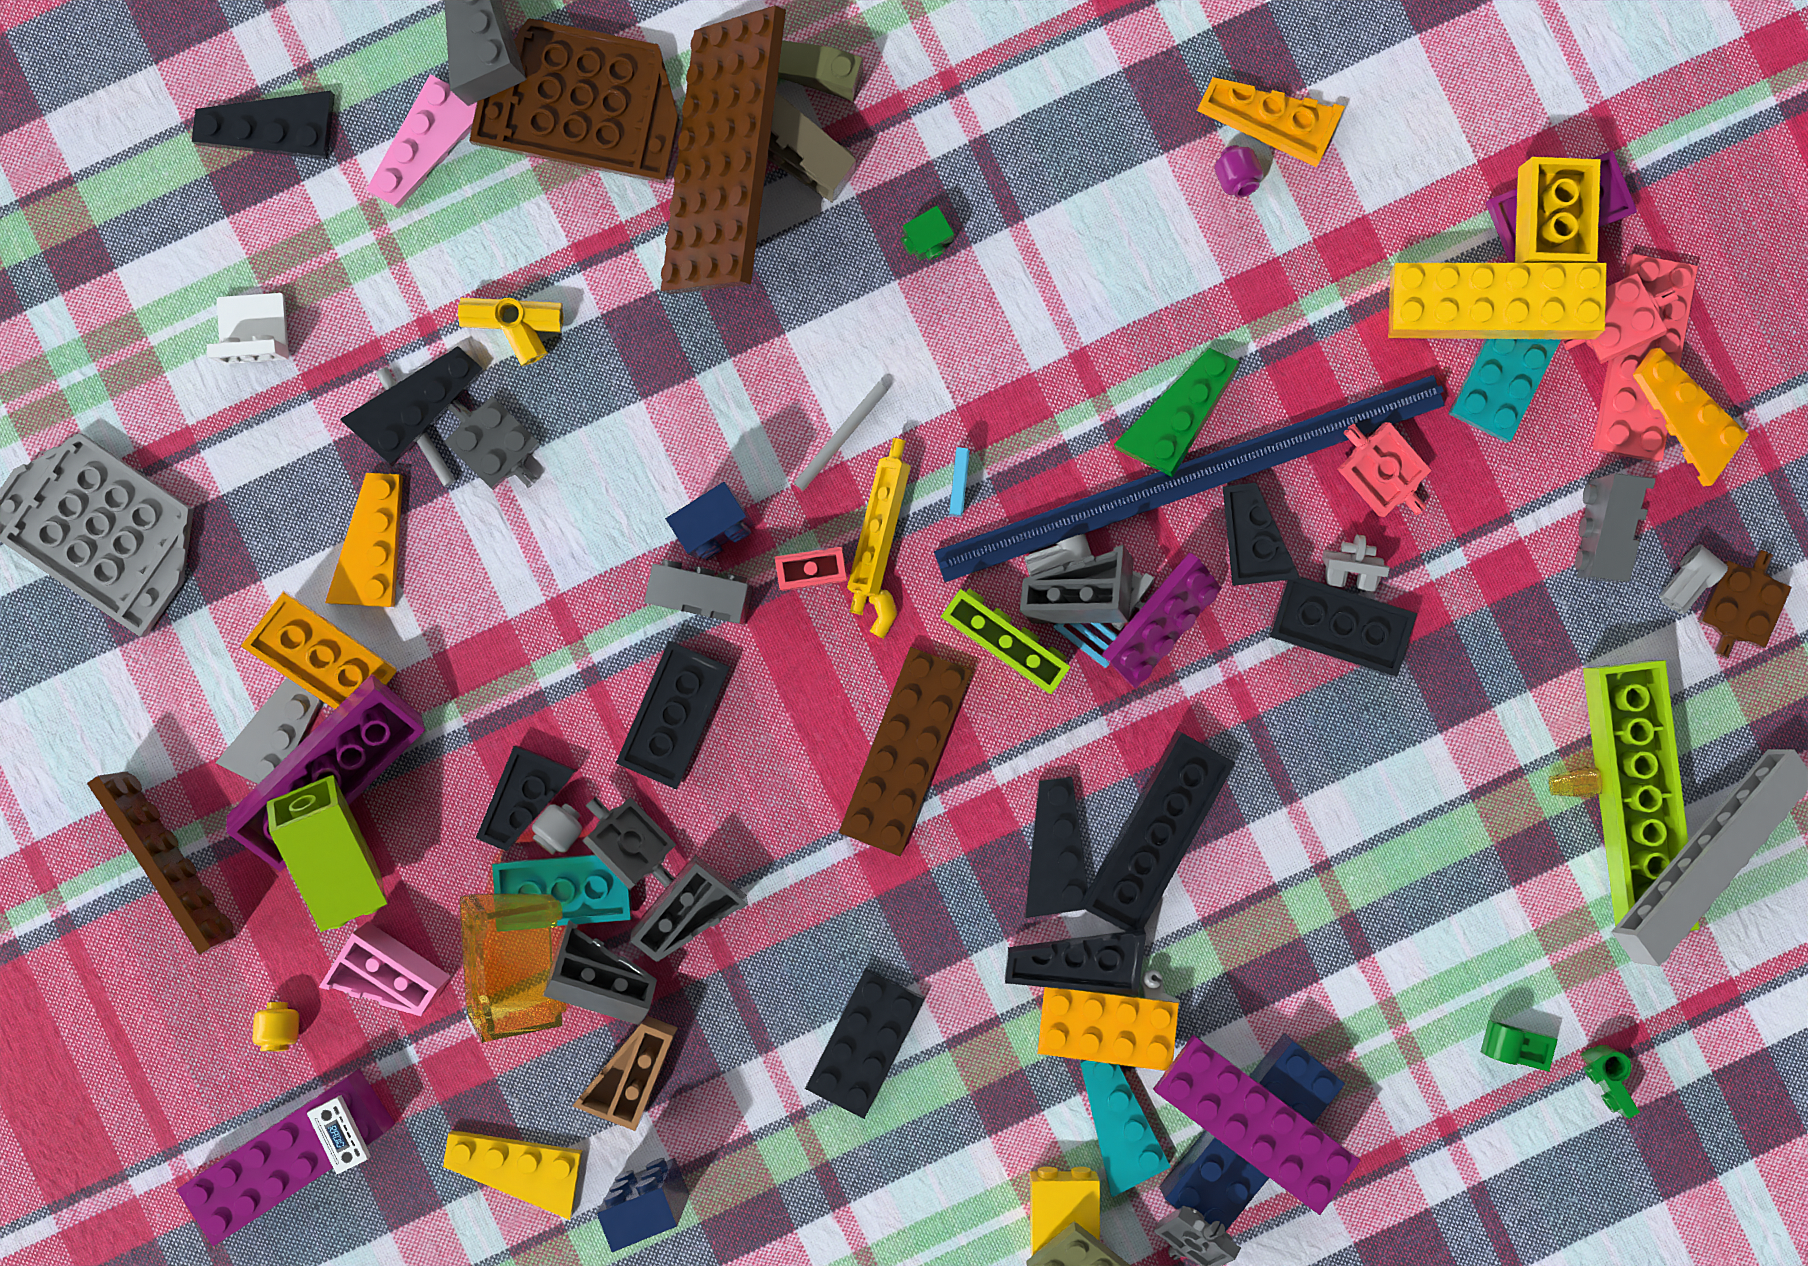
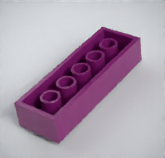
(351, 744)
(276, 1162)

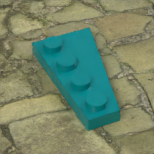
(1123, 1133)

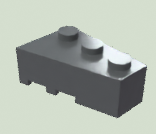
(686, 908)
(598, 979)

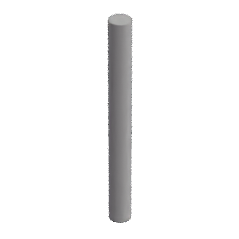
(840, 436)
(424, 442)

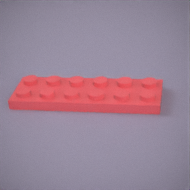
(1626, 418)

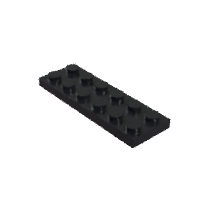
(1157, 833)

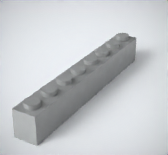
(1713, 857)

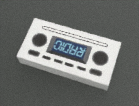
(339, 1134)

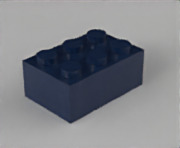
(711, 522)
(643, 1203)

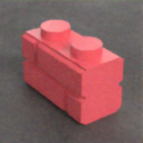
(811, 569)

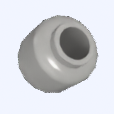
(557, 828)

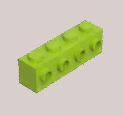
(1004, 641)

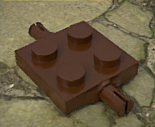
(1745, 605)

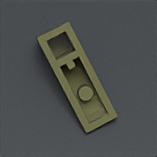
(821, 68)

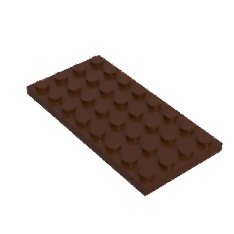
(723, 152)

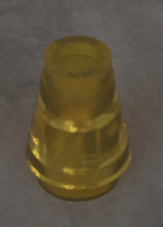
(1579, 782)

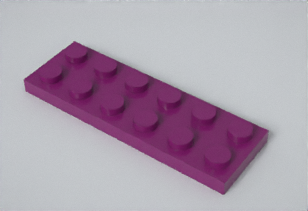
(1256, 1124)

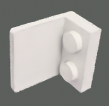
(251, 329)

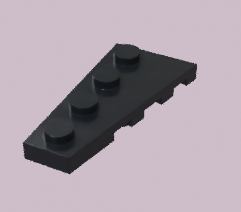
(408, 409)
(1057, 861)
(1085, 963)

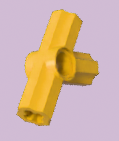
(522, 333)

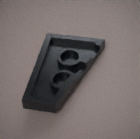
(521, 796)

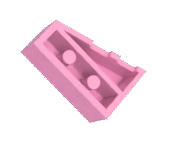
(385, 971)

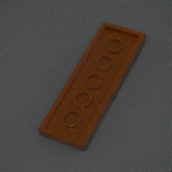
(905, 751)
(162, 860)

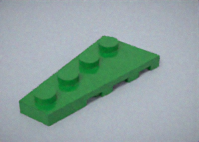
(1175, 420)

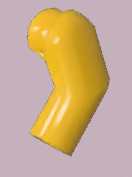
(886, 612)

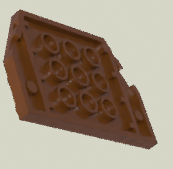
(584, 103)

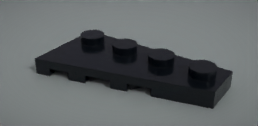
(275, 125)

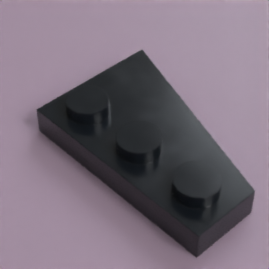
(1254, 539)

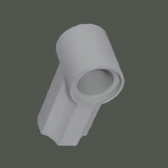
(1065, 553)
(1698, 571)

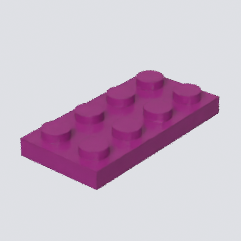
(1614, 204)
(1162, 620)

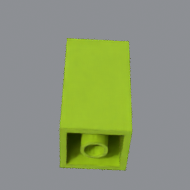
(326, 853)

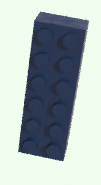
(1216, 1177)

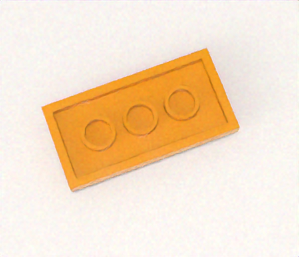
(314, 651)
(1108, 1028)

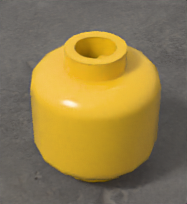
(275, 1027)

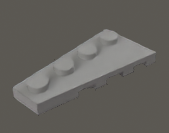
(272, 732)

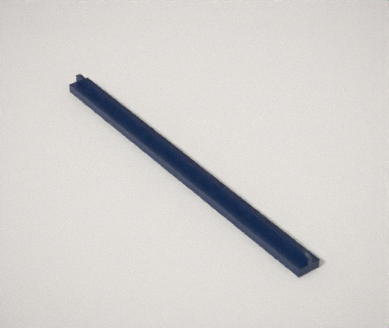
(1188, 480)

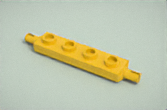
(878, 526)

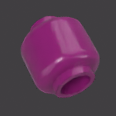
(1238, 171)

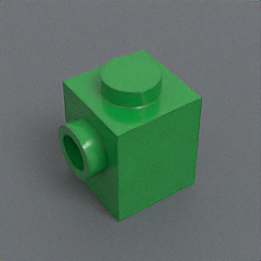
(927, 235)

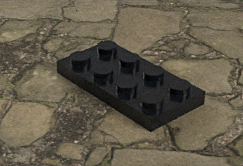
(1342, 625)
(673, 715)
(864, 1043)

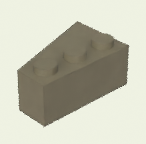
(808, 151)

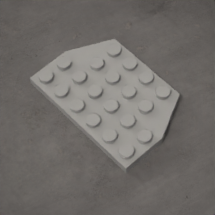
(99, 530)

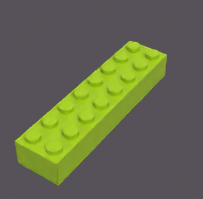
(1638, 774)

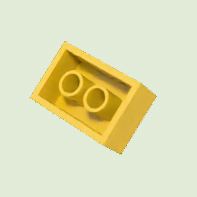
(1557, 210)

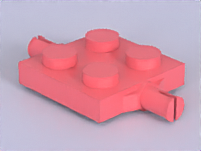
(1629, 319)
(1384, 469)

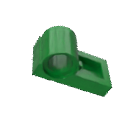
(1518, 1046)
(1610, 1080)

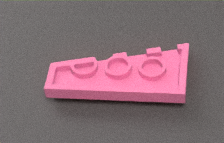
(422, 142)

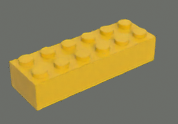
(1497, 300)

